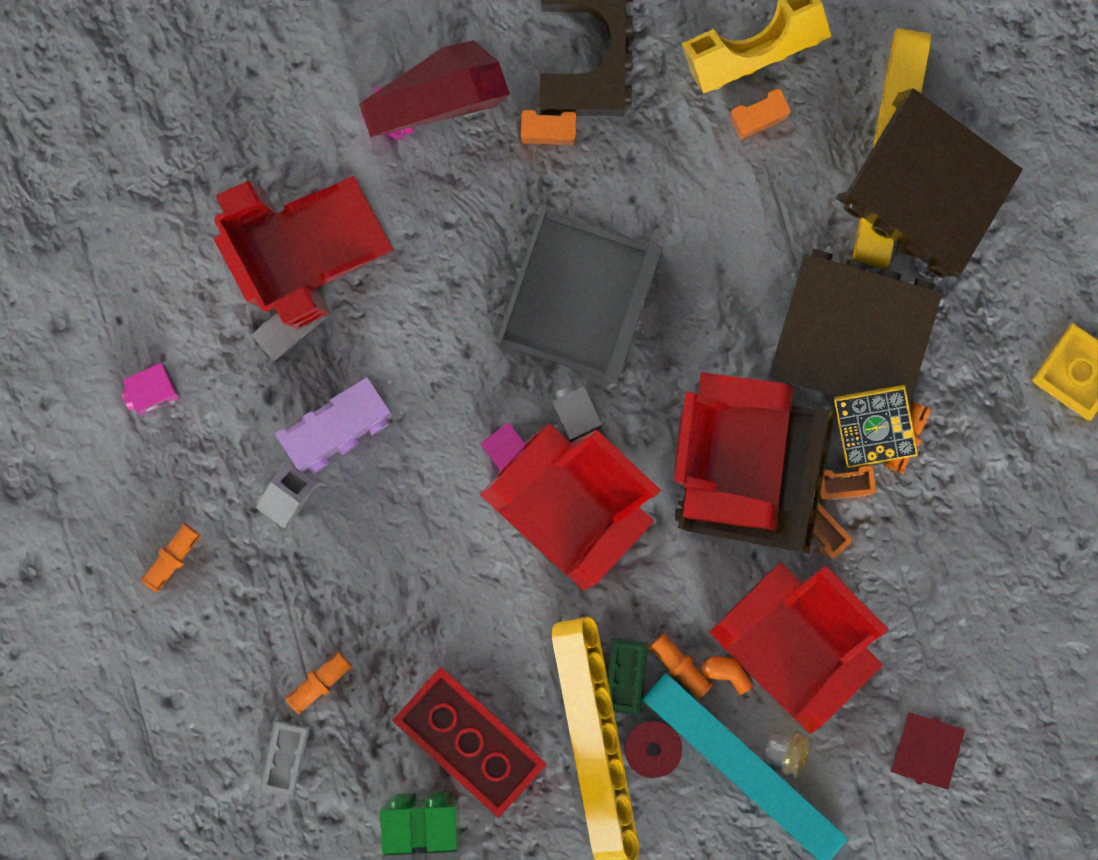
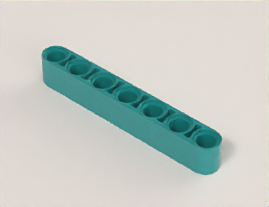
(745, 769)

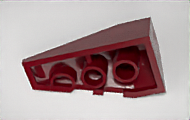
(441, 87)

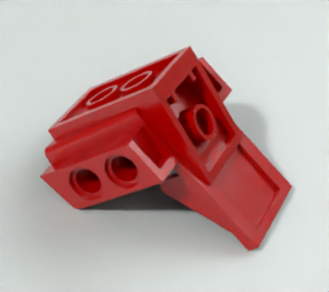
(293, 252)
(733, 450)
(574, 501)
(803, 642)

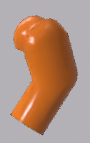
(727, 669)

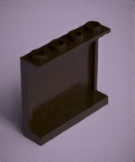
(931, 185)
(854, 328)
(800, 489)

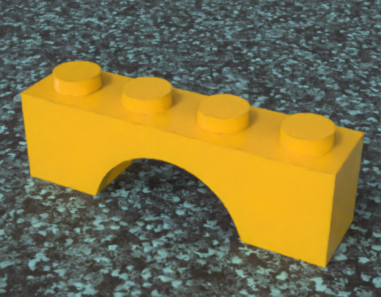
(721, 60)

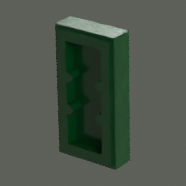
(627, 674)

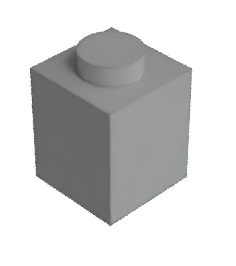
(576, 412)
(286, 495)

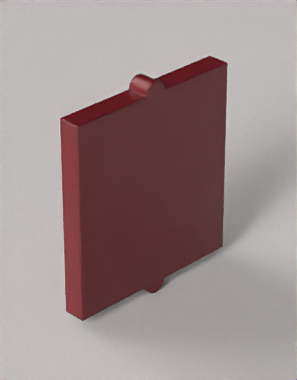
(927, 750)

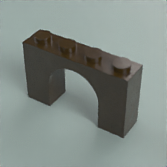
(604, 88)

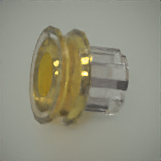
(789, 752)

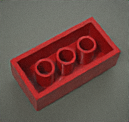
(469, 742)

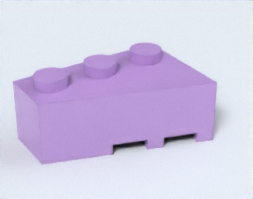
(335, 427)

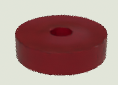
(653, 766)

